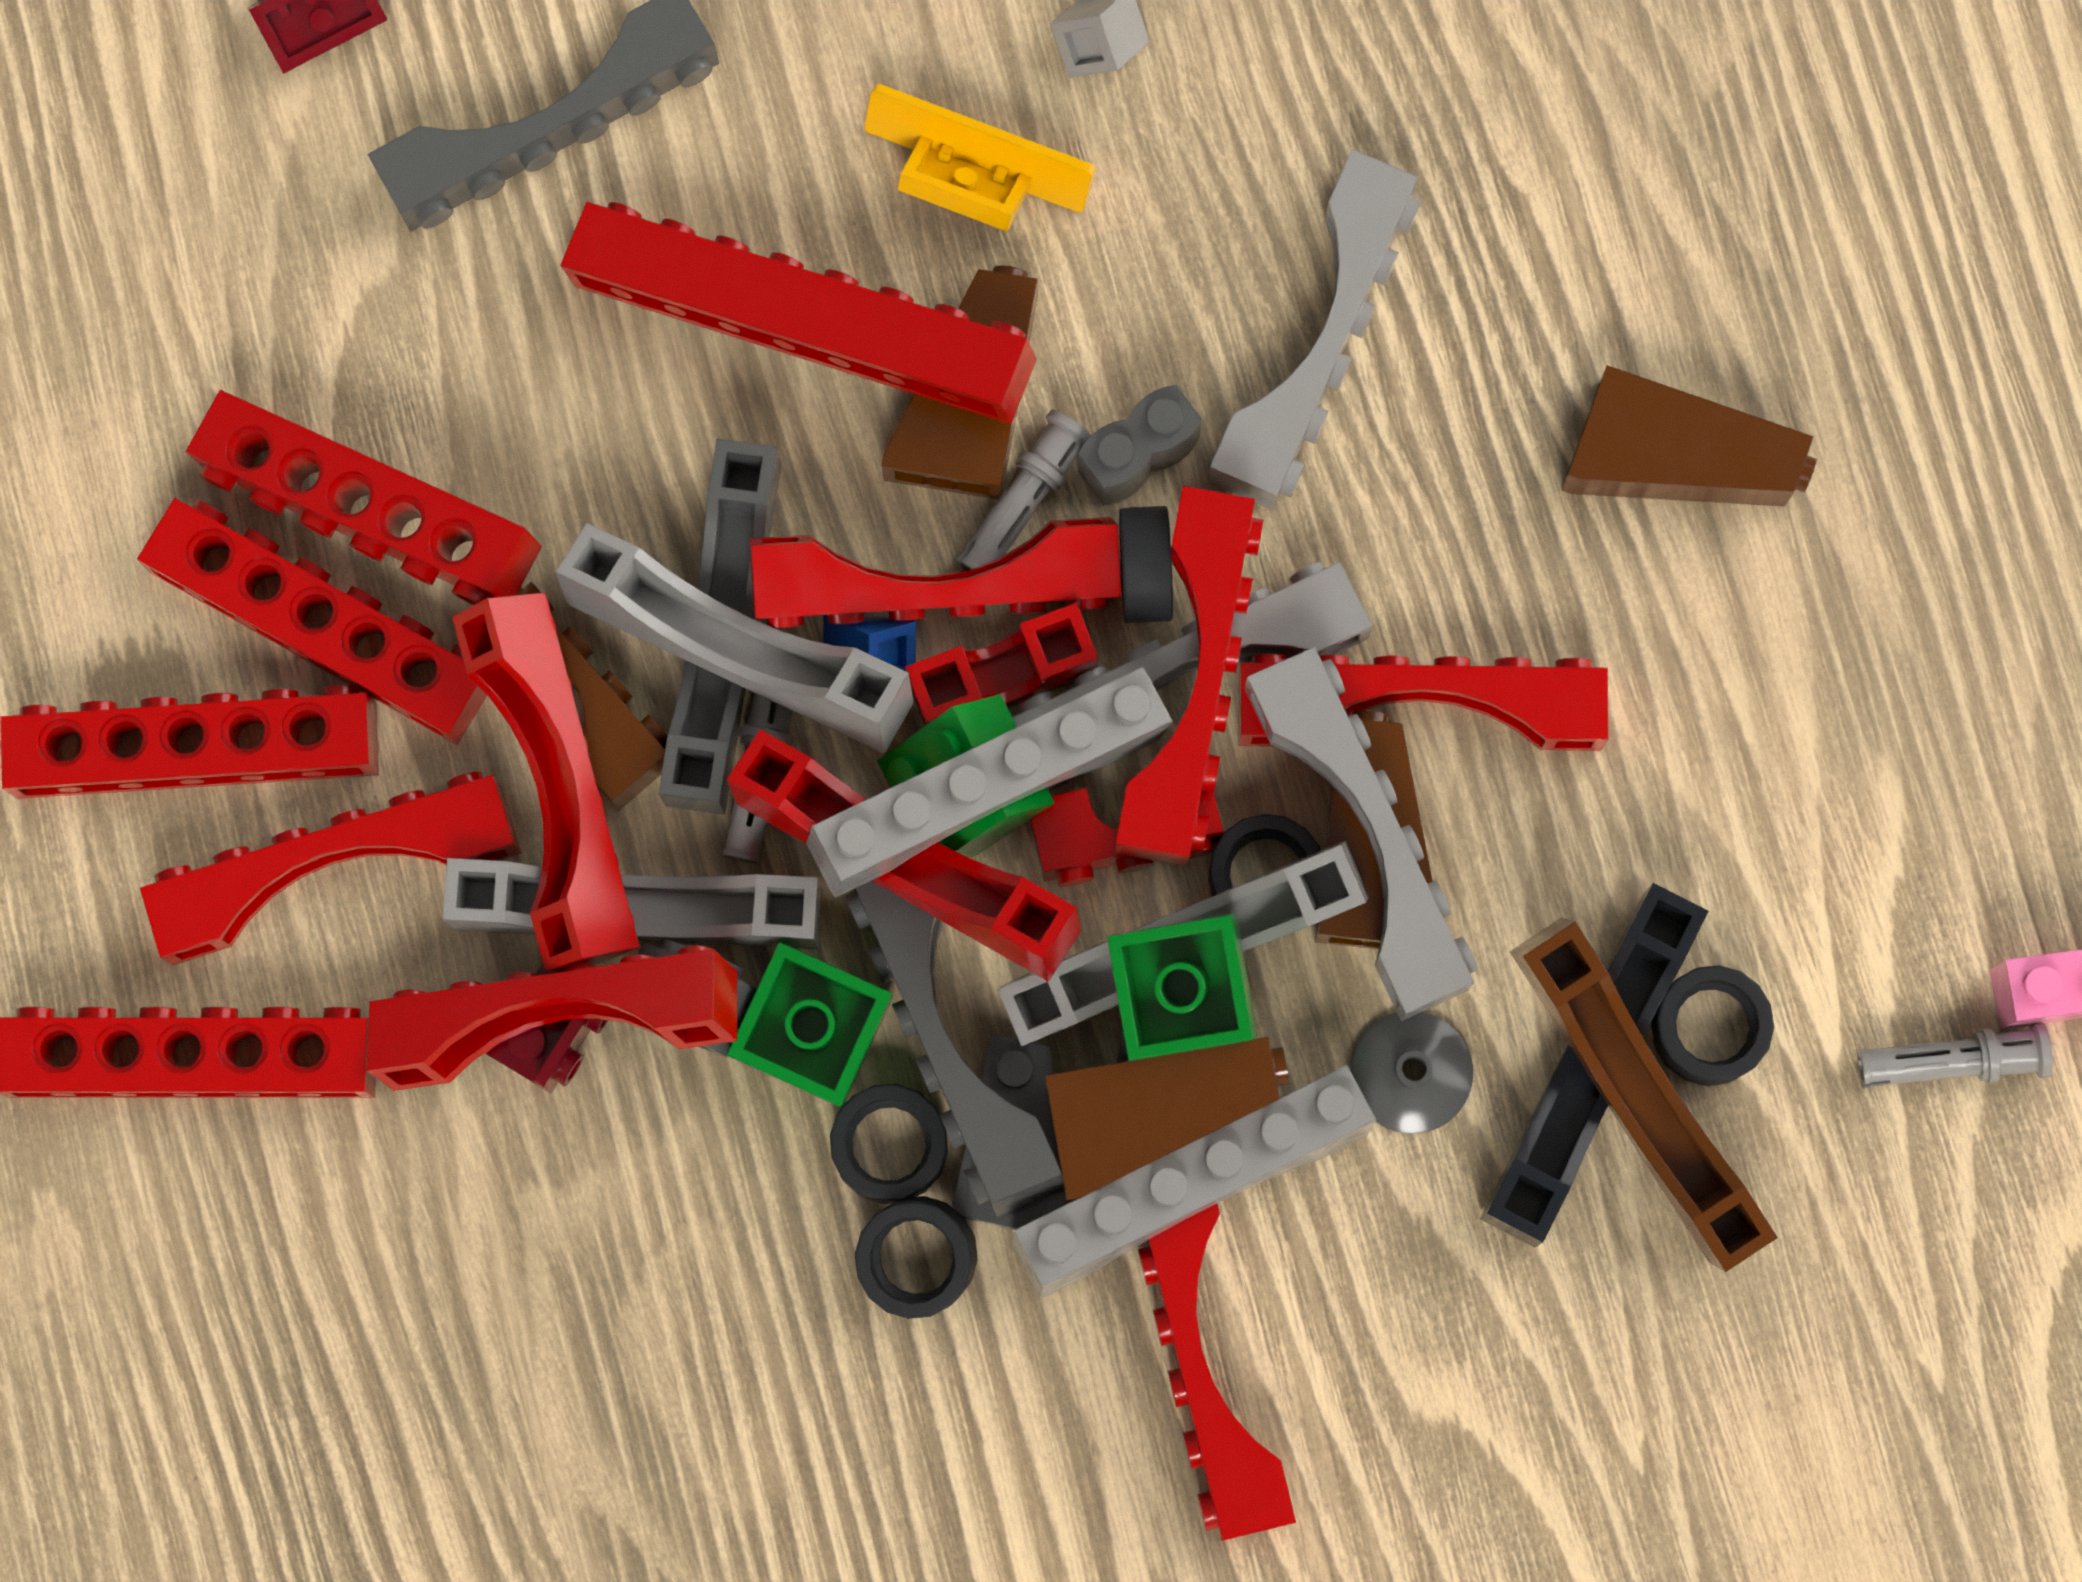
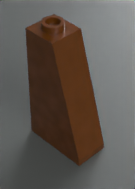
(950, 446)
(1684, 448)
(1389, 752)
(1146, 1108)

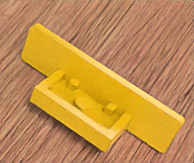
(972, 163)

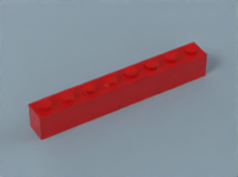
(800, 311)

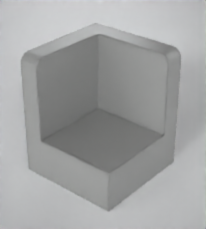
(1099, 35)

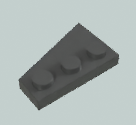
(1019, 1078)

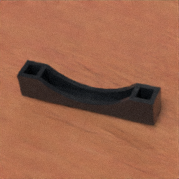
(1571, 1105)

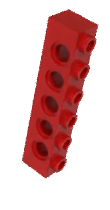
(238, 431)
(177, 557)
(33, 738)
(32, 1035)

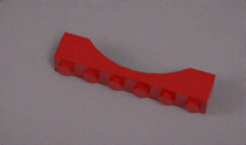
(1060, 562)
(518, 663)
(1546, 705)
(1164, 798)
(974, 898)
(212, 905)
(437, 1034)
(1241, 1475)

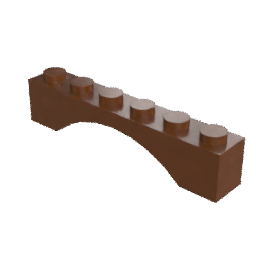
(1643, 1100)

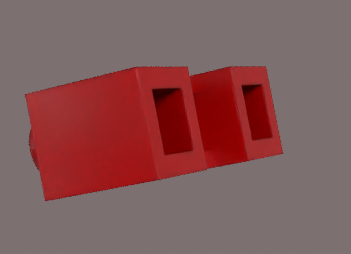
(1034, 660)
(1076, 843)

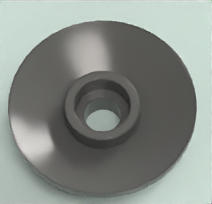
(1404, 1103)

